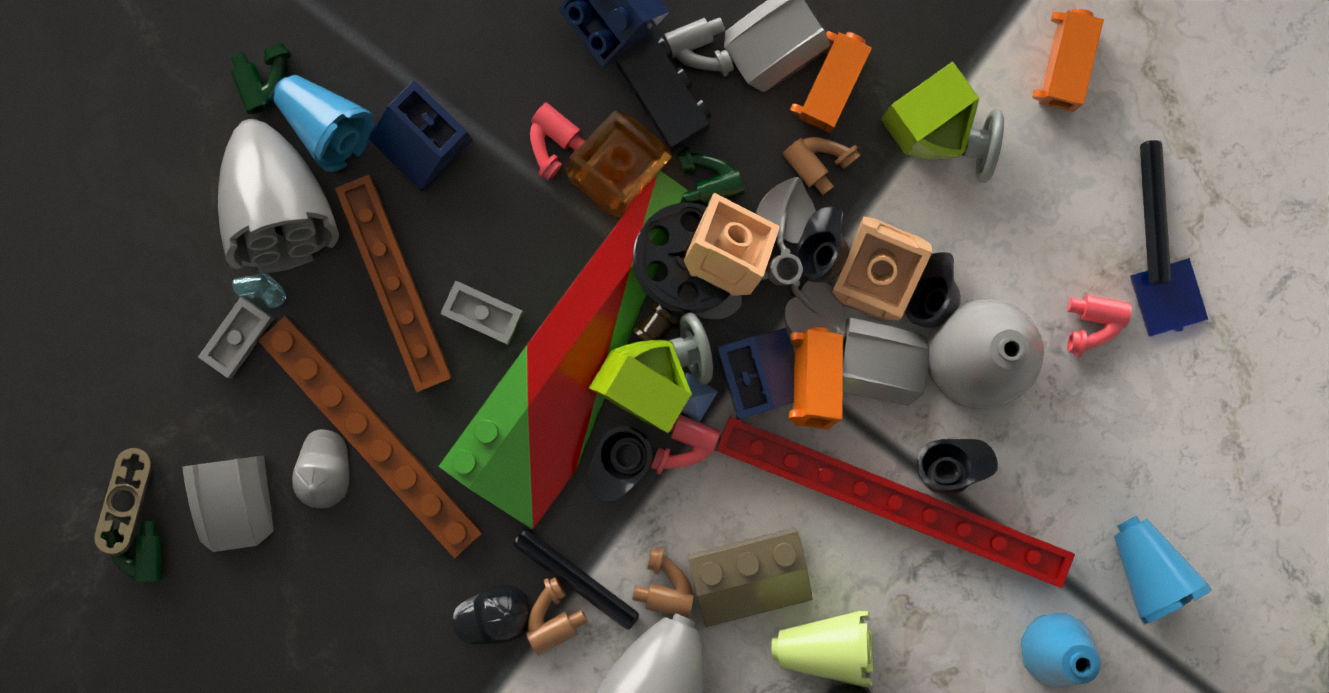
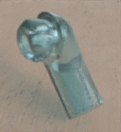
(264, 286)

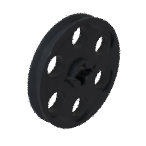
(677, 274)

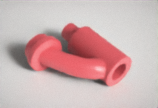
(557, 127)
(1101, 310)
(692, 433)

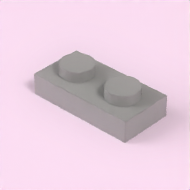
(482, 312)
(236, 337)

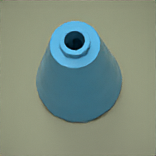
(324, 121)
(1156, 571)
(1060, 651)

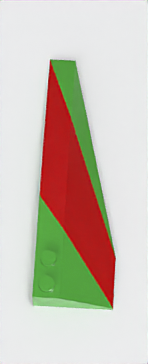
(542, 410)

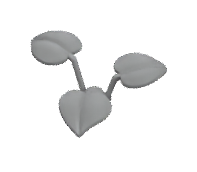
(815, 304)

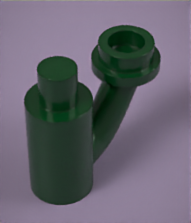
(252, 91)
(726, 184)
(147, 553)

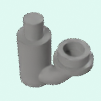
(693, 36)

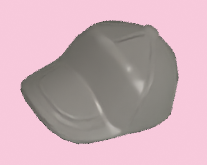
(322, 470)

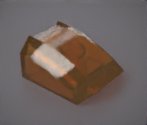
(617, 163)

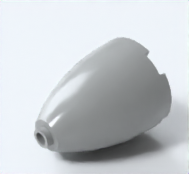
(266, 187)
(985, 354)
(660, 661)

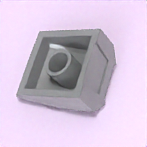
(775, 42)
(884, 362)
(229, 502)

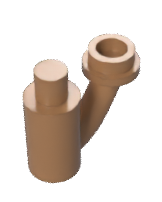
(810, 168)
(664, 598)
(556, 630)

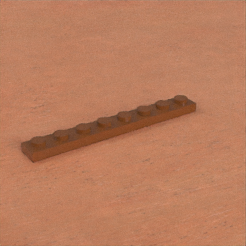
(370, 436)

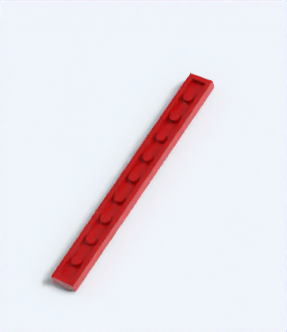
(895, 502)

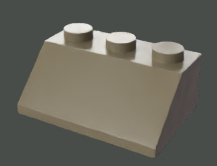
(750, 577)

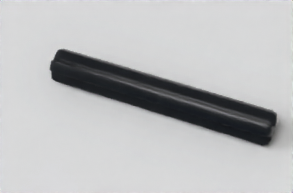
(1155, 212)
(576, 579)

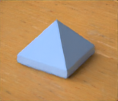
(699, 400)

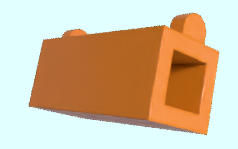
(1070, 59)
(834, 81)
(817, 378)

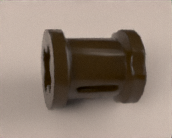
(656, 324)

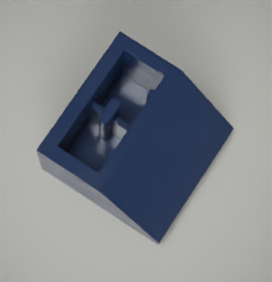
(612, 25)
(419, 135)
(759, 372)

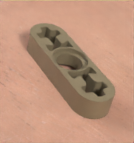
(126, 531)

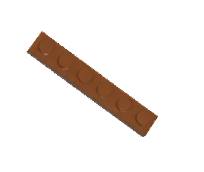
(393, 283)

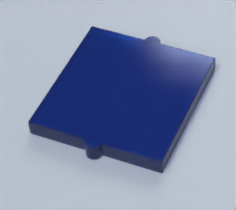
(1170, 304)

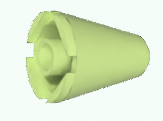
(829, 648)

